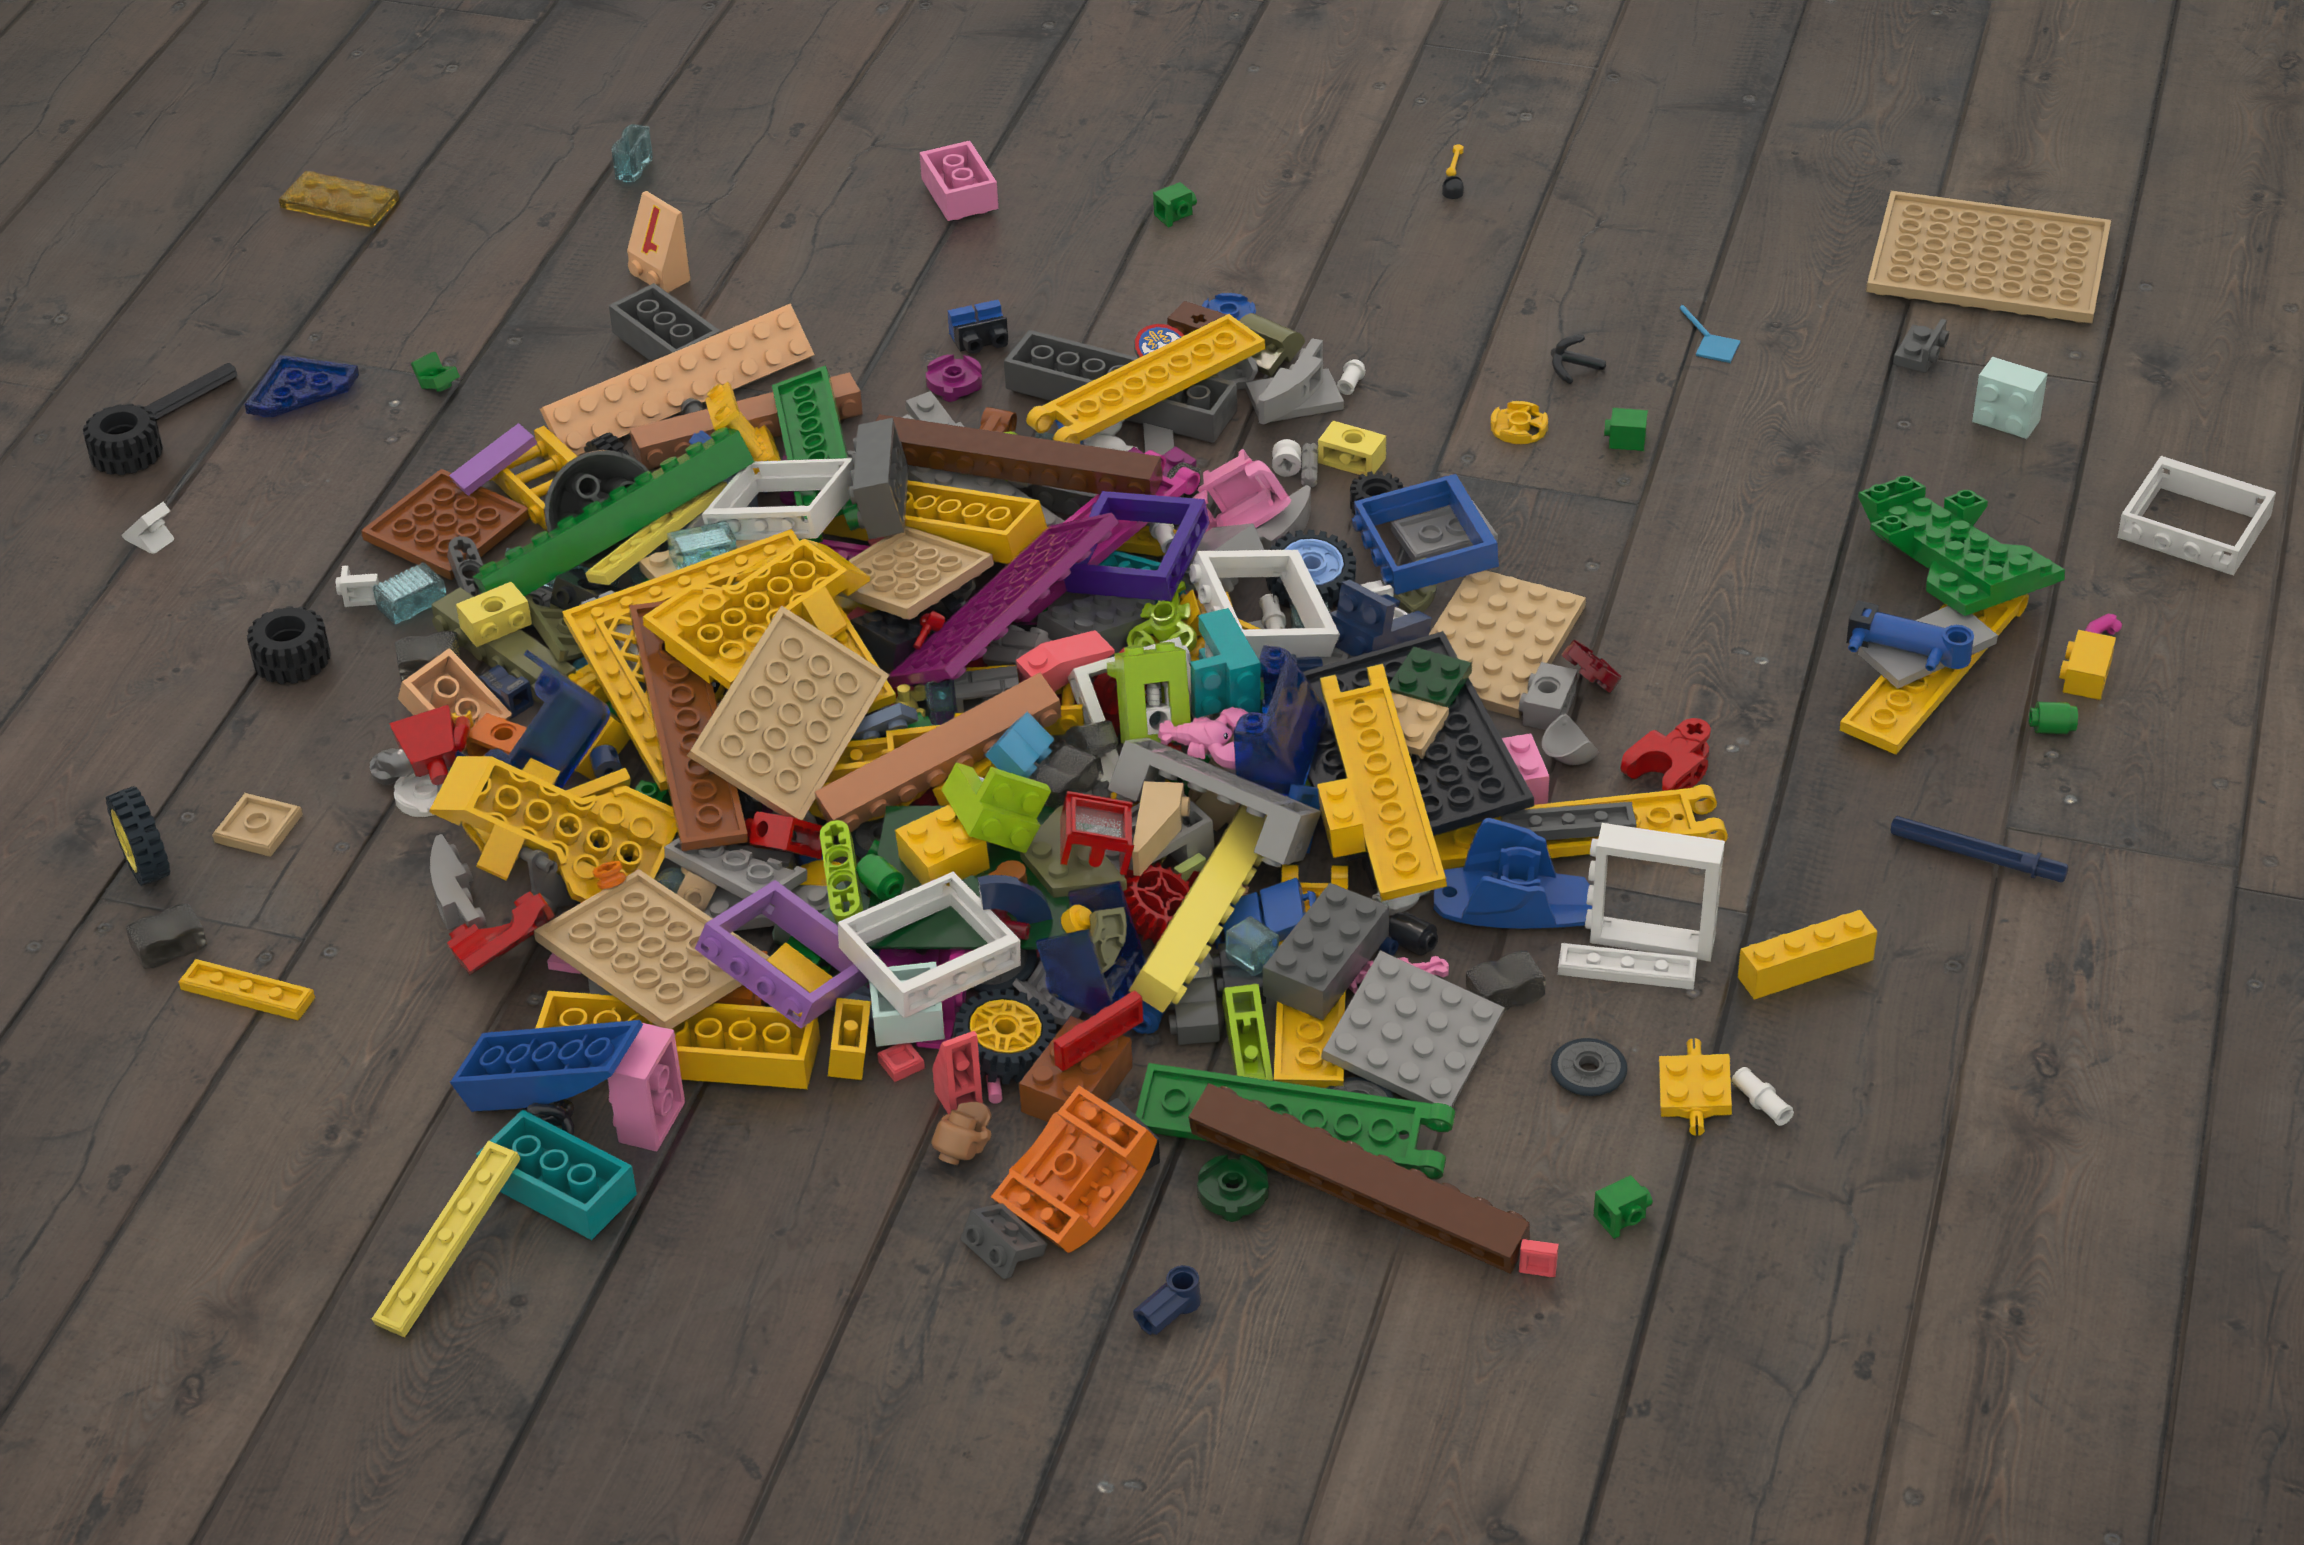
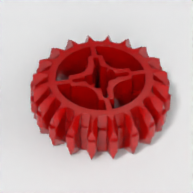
(1154, 899)

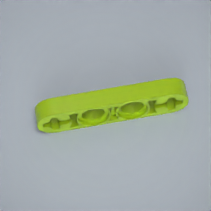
(840, 873)

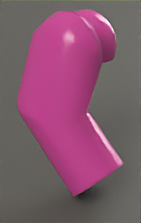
(2106, 622)

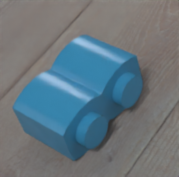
(1021, 747)

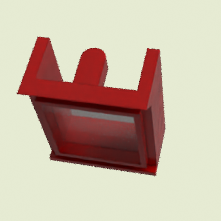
(1097, 824)

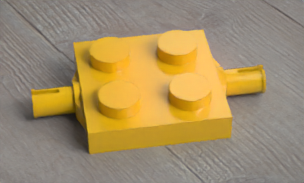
(1695, 1086)

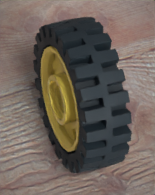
(138, 835)

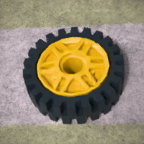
(1008, 1032)

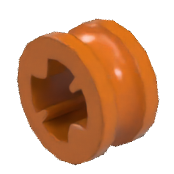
(609, 874)

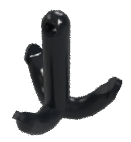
(1561, 354)
(555, 1114)

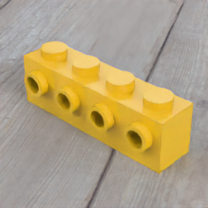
(1807, 954)

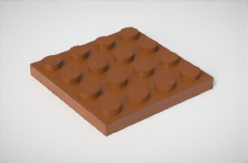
(438, 512)

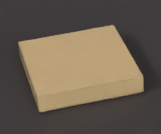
(257, 824)

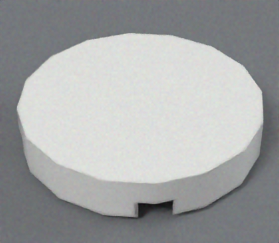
(415, 795)

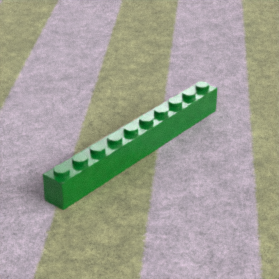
(619, 515)

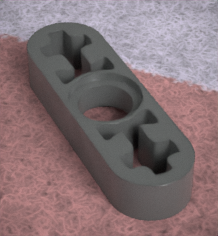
(472, 562)

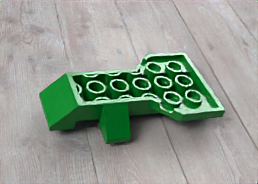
(1964, 563)

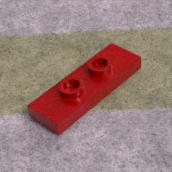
(1098, 1030)

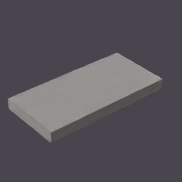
(1905, 667)

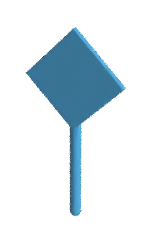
(1713, 346)

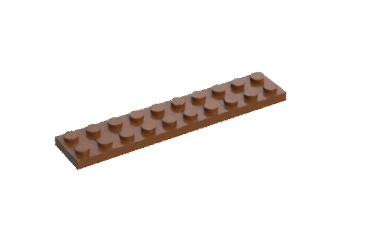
(681, 705)

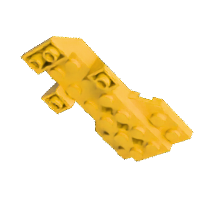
(720, 627)
(531, 812)

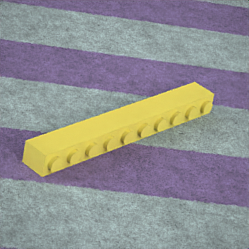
(1200, 912)

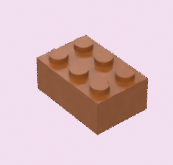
(1048, 1088)

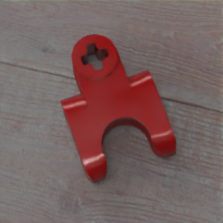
(1678, 755)

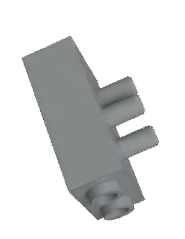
(1225, 539)

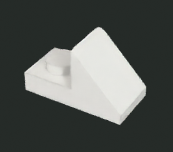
(149, 530)

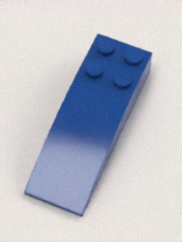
(541, 1064)

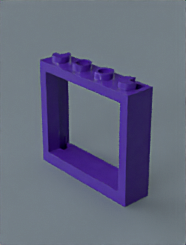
(1144, 583)

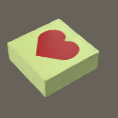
(1191, 868)

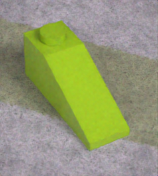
(1247, 1031)

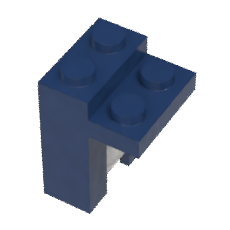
(1374, 621)

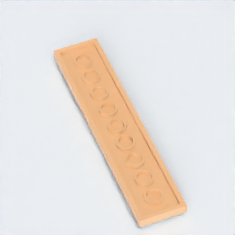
(661, 386)

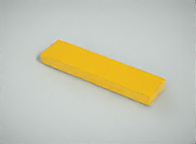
(247, 989)

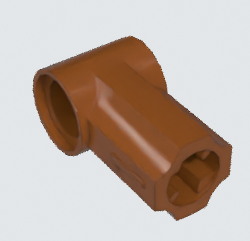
(998, 420)

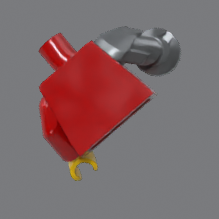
(425, 745)

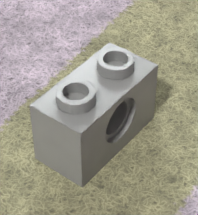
(1548, 695)

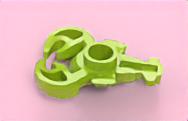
(1164, 623)

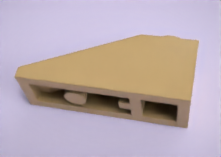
(1157, 821)

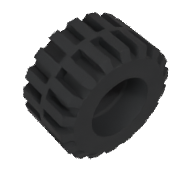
(122, 439)
(288, 645)

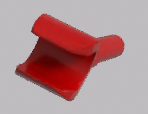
(932, 621)

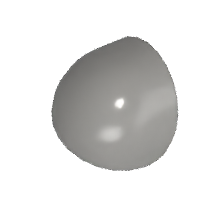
(1567, 742)

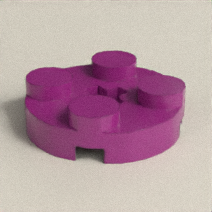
(953, 377)

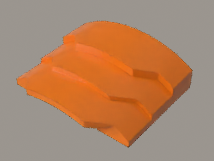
(1078, 1171)

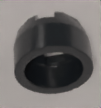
(1453, 187)

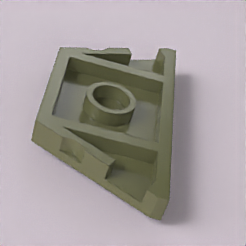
(554, 630)
(1060, 879)

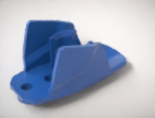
(1511, 883)

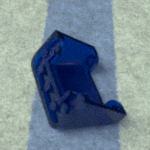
(1280, 745)

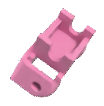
(1243, 492)

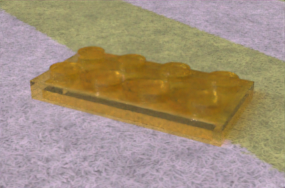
(339, 199)

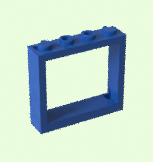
(1416, 500)

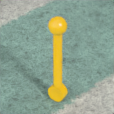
(1457, 149)

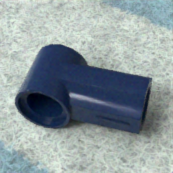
(1175, 1297)

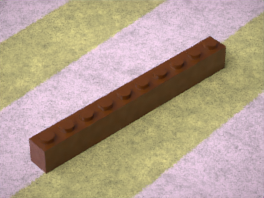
(1026, 458)
(1360, 1177)

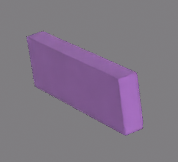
(493, 459)

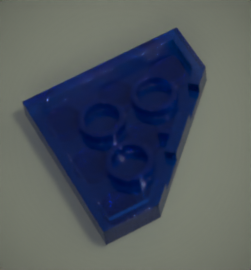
(298, 383)

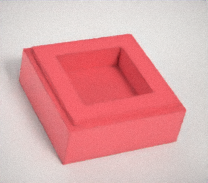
(901, 1061)
(1538, 1258)

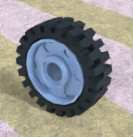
(1326, 561)

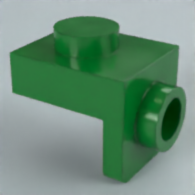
(432, 373)

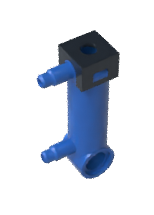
(1946, 645)

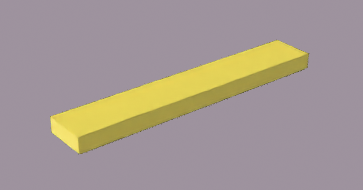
(650, 538)
(446, 1239)

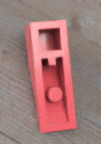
(1061, 656)
(958, 1072)

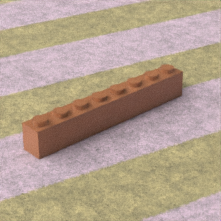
(671, 436)
(931, 757)

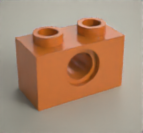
(493, 733)

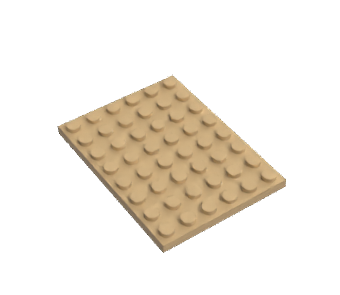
(1990, 256)

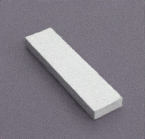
(1627, 966)

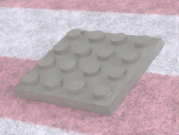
(1412, 1032)

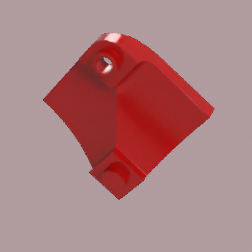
(478, 947)

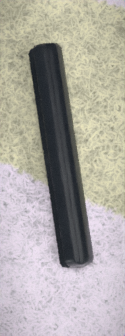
(192, 390)

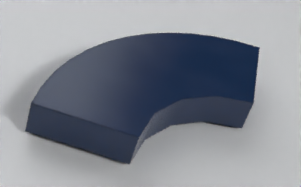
(1016, 897)

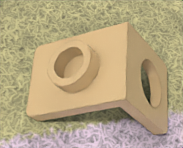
(696, 890)

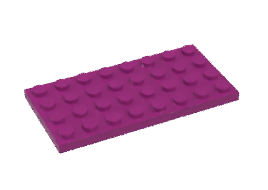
(1003, 601)

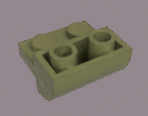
(1280, 342)

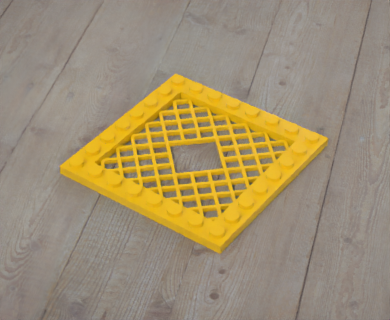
(596, 621)

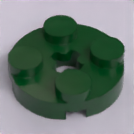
(1234, 1202)

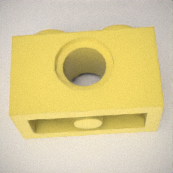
(1351, 448)
(493, 614)

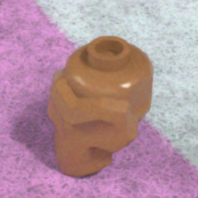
(962, 1132)

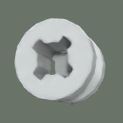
(1292, 452)

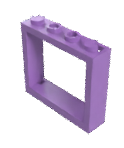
(762, 977)

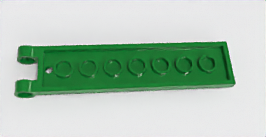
(812, 429)
(1366, 1119)

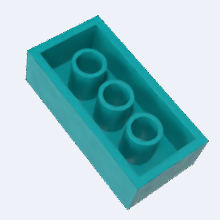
(564, 1175)

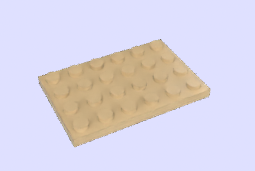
(1506, 633)
(788, 715)
(642, 949)

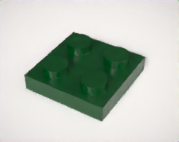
(1431, 677)

